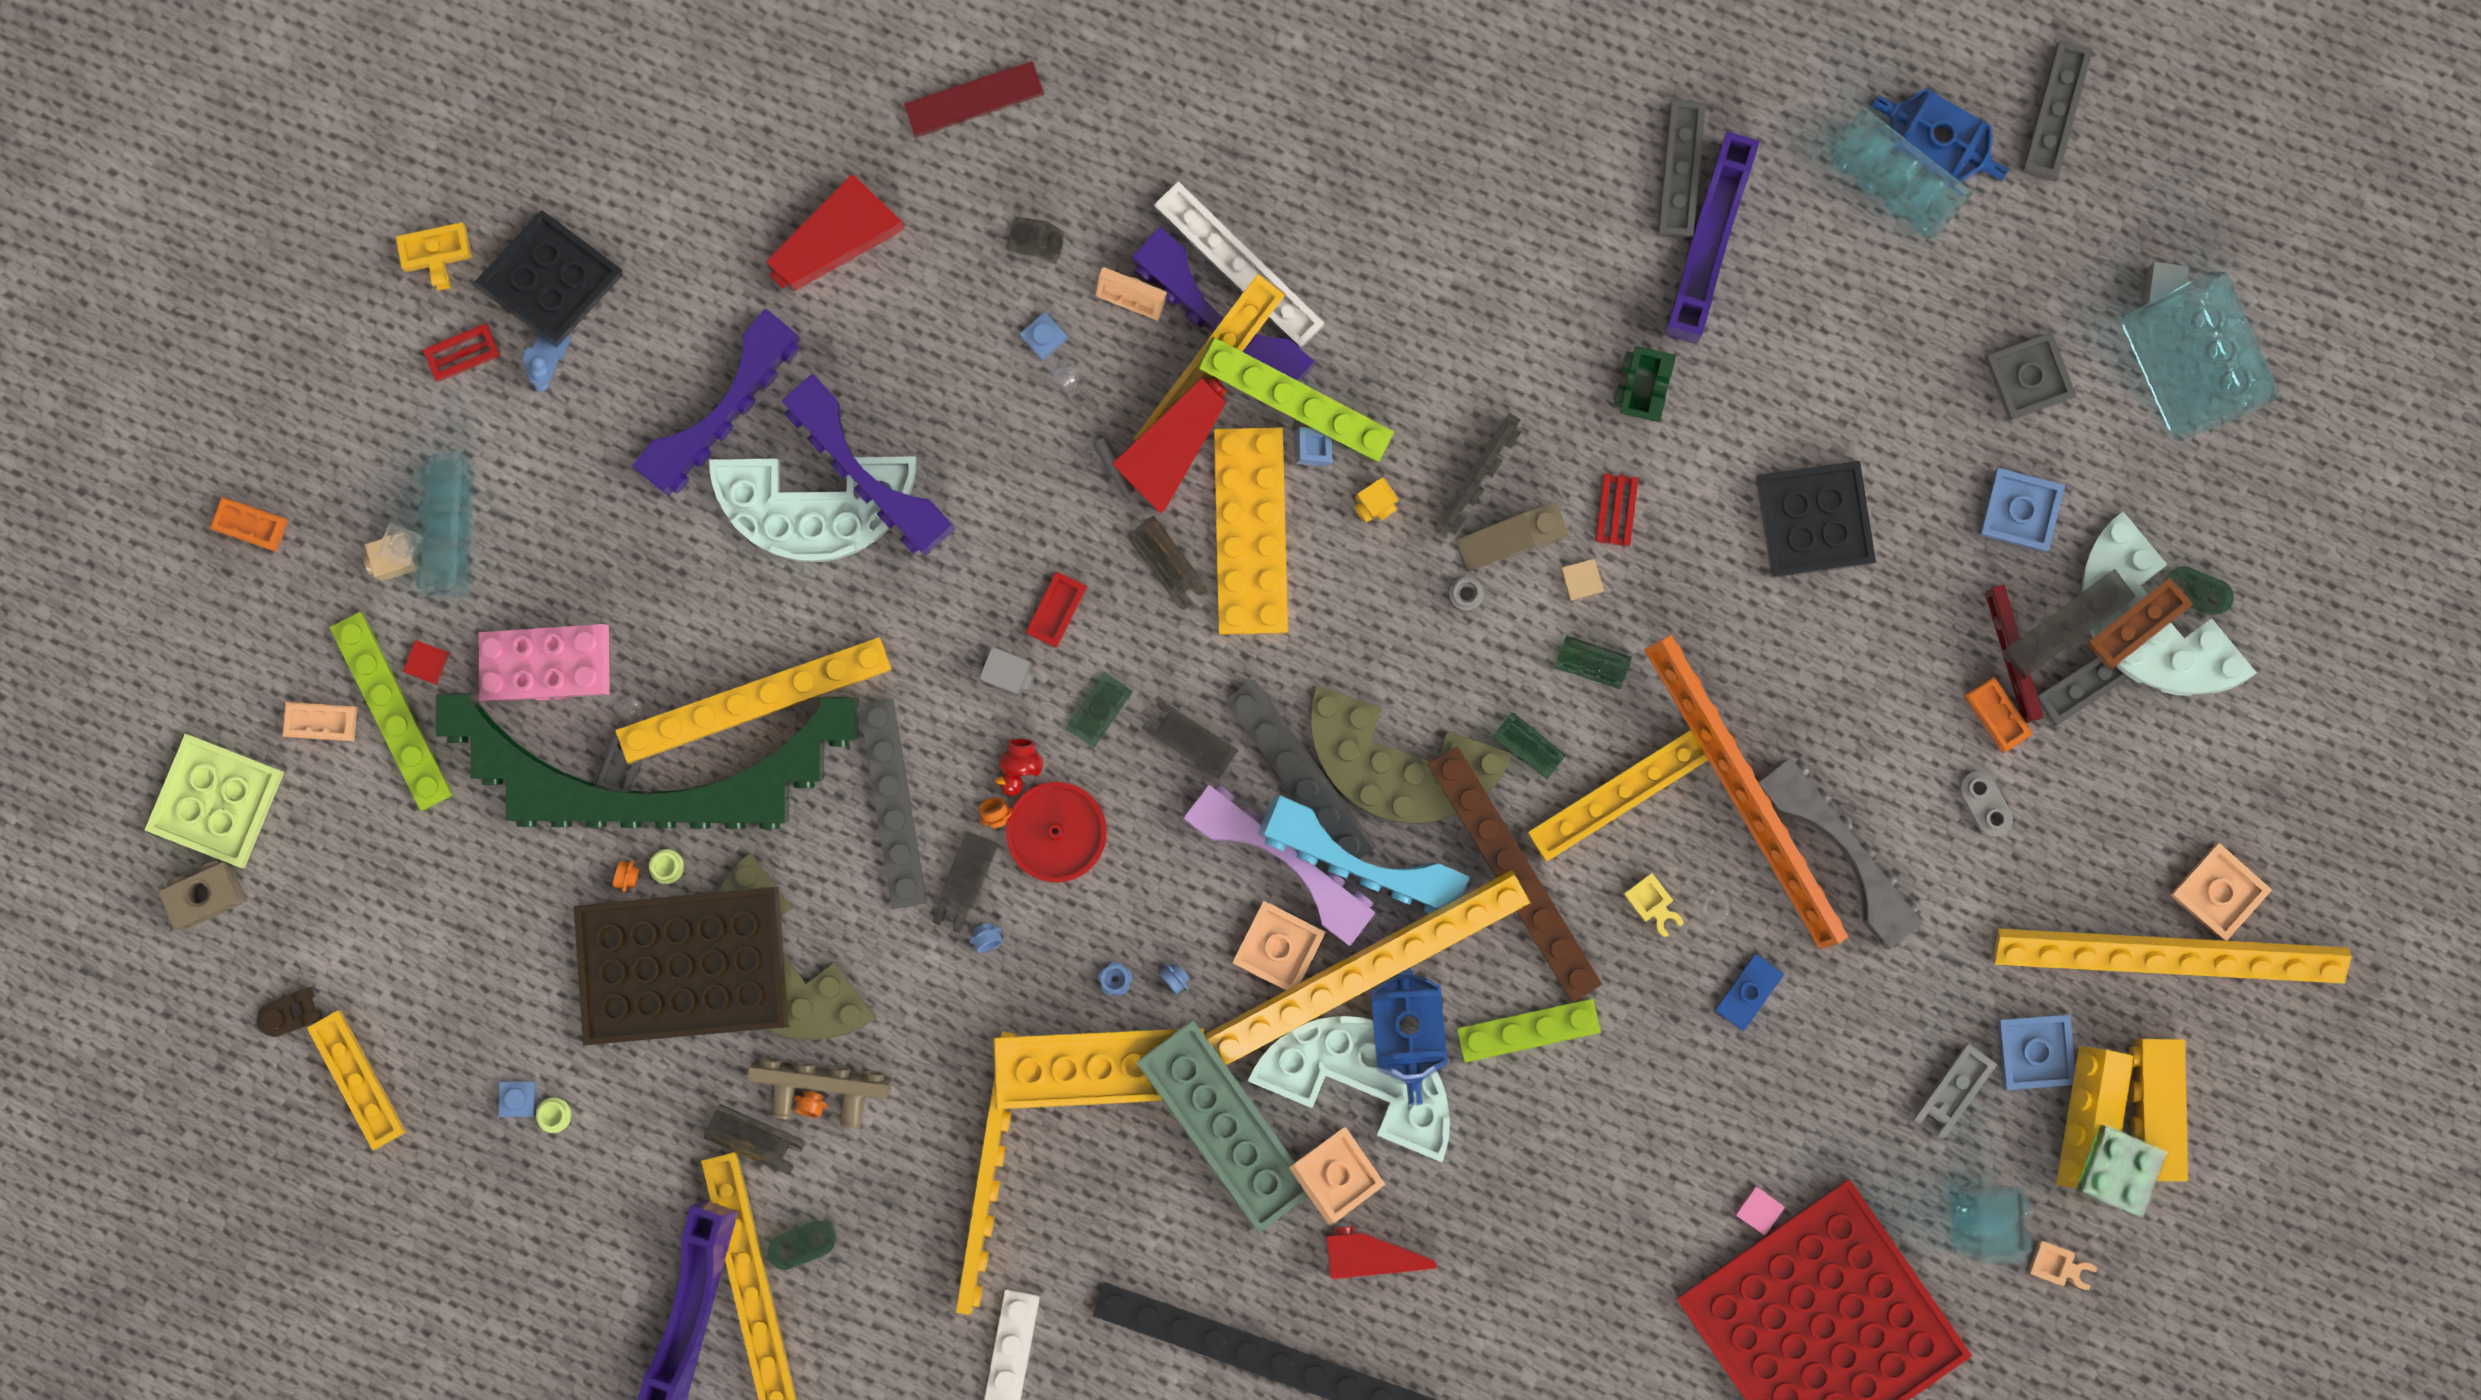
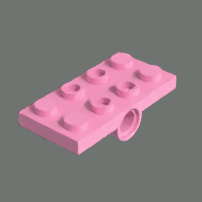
(544, 663)

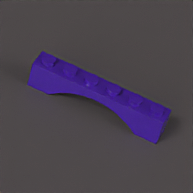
(1711, 237)
(1167, 265)
(820, 414)
(672, 457)
(702, 1260)

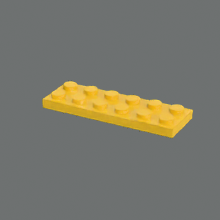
(1250, 531)
(1073, 1068)

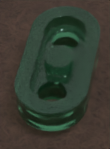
(2199, 587)
(802, 1244)

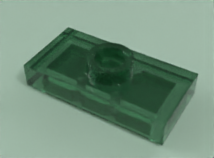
(1593, 662)
(1099, 710)
(1529, 745)

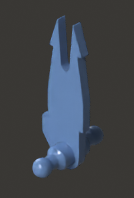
(542, 361)

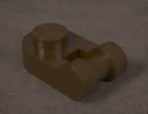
(278, 1018)

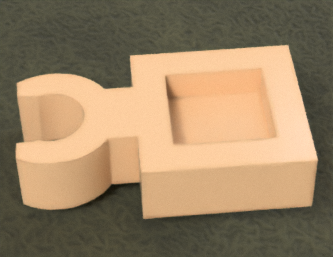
(2056, 1265)

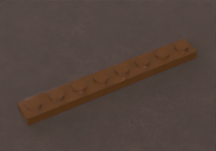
(1504, 855)

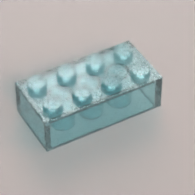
(1989, 1222)

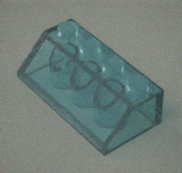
(1898, 174)
(446, 525)

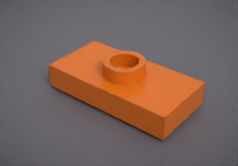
(249, 524)
(1998, 715)

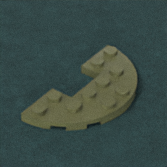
(1383, 778)
(825, 1004)

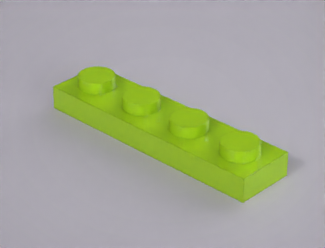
(1528, 1030)

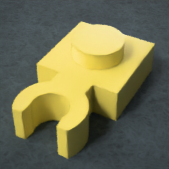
(1650, 901)

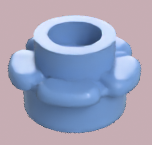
(986, 937)
(1115, 969)
(1174, 977)

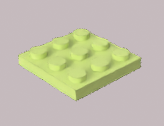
(214, 801)

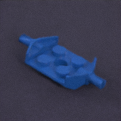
(1970, 137)
(1403, 1055)

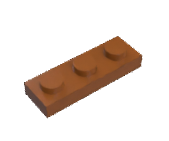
(2140, 624)

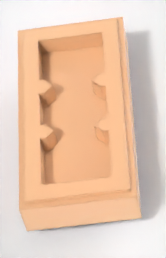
(1130, 293)
(319, 721)

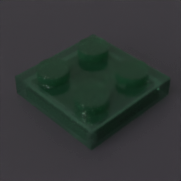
(2121, 1171)

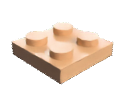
(2220, 892)
(1278, 947)
(1337, 1176)

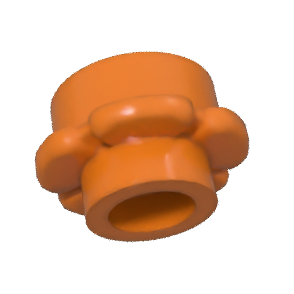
(994, 812)
(625, 875)
(809, 1104)

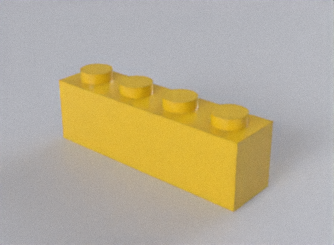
(2095, 1099)
(2161, 1102)

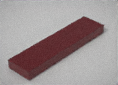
(973, 99)
(2007, 634)

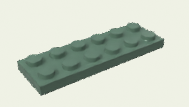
(1223, 1125)

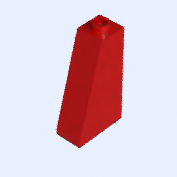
(834, 234)
(1170, 444)

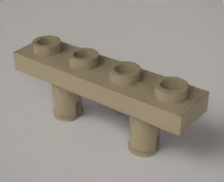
(804, 1075)

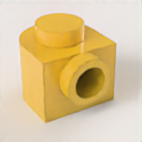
(1376, 501)

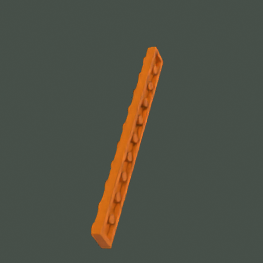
(1746, 792)

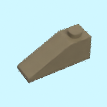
(1513, 537)

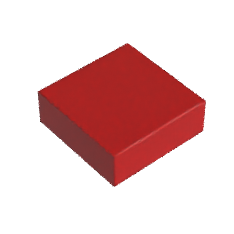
(426, 662)

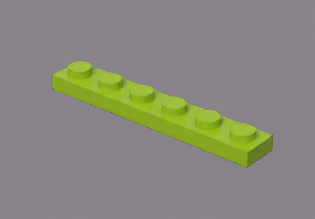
(1295, 399)
(391, 711)

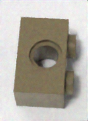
(181, 899)

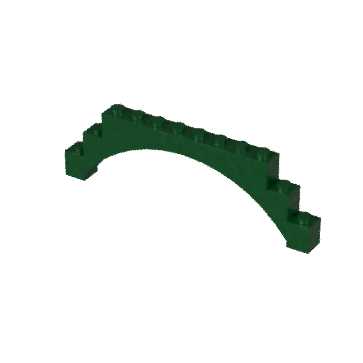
(547, 794)

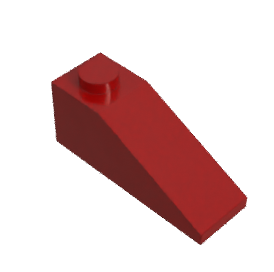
(1366, 1255)

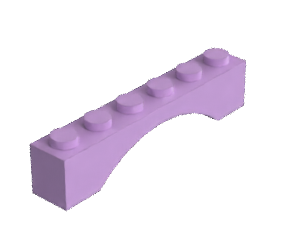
(1222, 821)

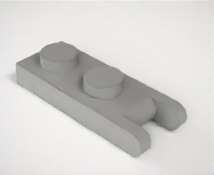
(1956, 1089)

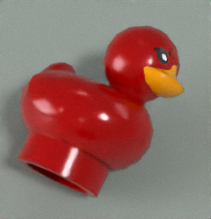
(1018, 761)

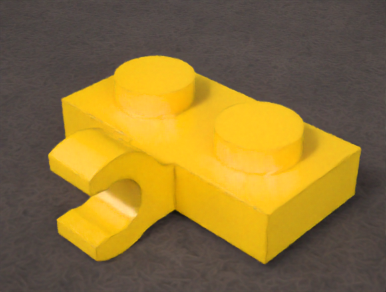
(433, 250)

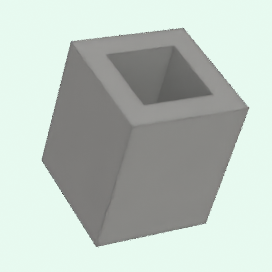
(2163, 279)
(1007, 672)

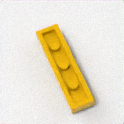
(356, 1080)

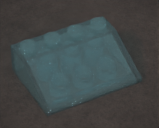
(2200, 356)

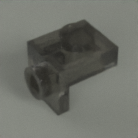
(1035, 239)

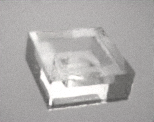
(400, 545)

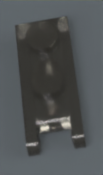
(1166, 561)
(1192, 741)
(752, 1138)

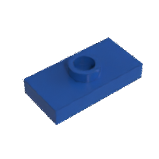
(1749, 992)

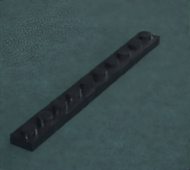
(1243, 1348)

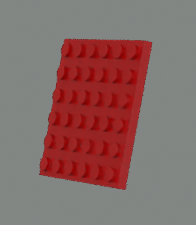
(1824, 1311)

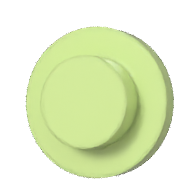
(666, 866)
(553, 1115)

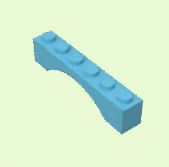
(1299, 829)

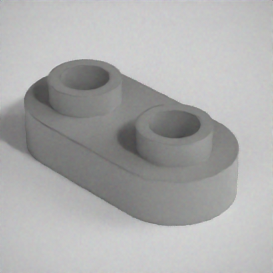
(1985, 804)

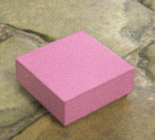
(1759, 1210)

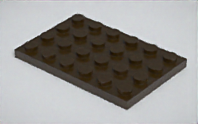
(681, 966)

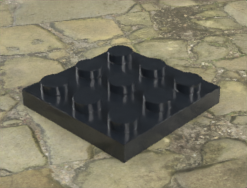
(548, 278)
(1815, 519)

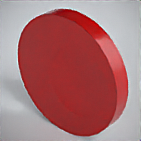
(1056, 832)

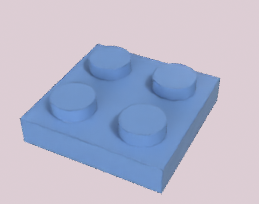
(2022, 510)
(2036, 1052)

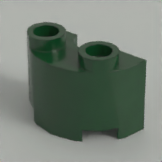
(1645, 383)

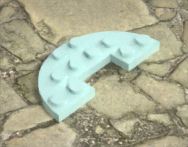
(805, 523)
(2175, 664)
(1346, 1052)

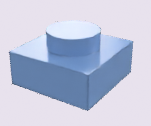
(1043, 336)
(1312, 447)
(517, 1099)

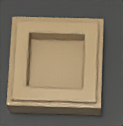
(1582, 580)

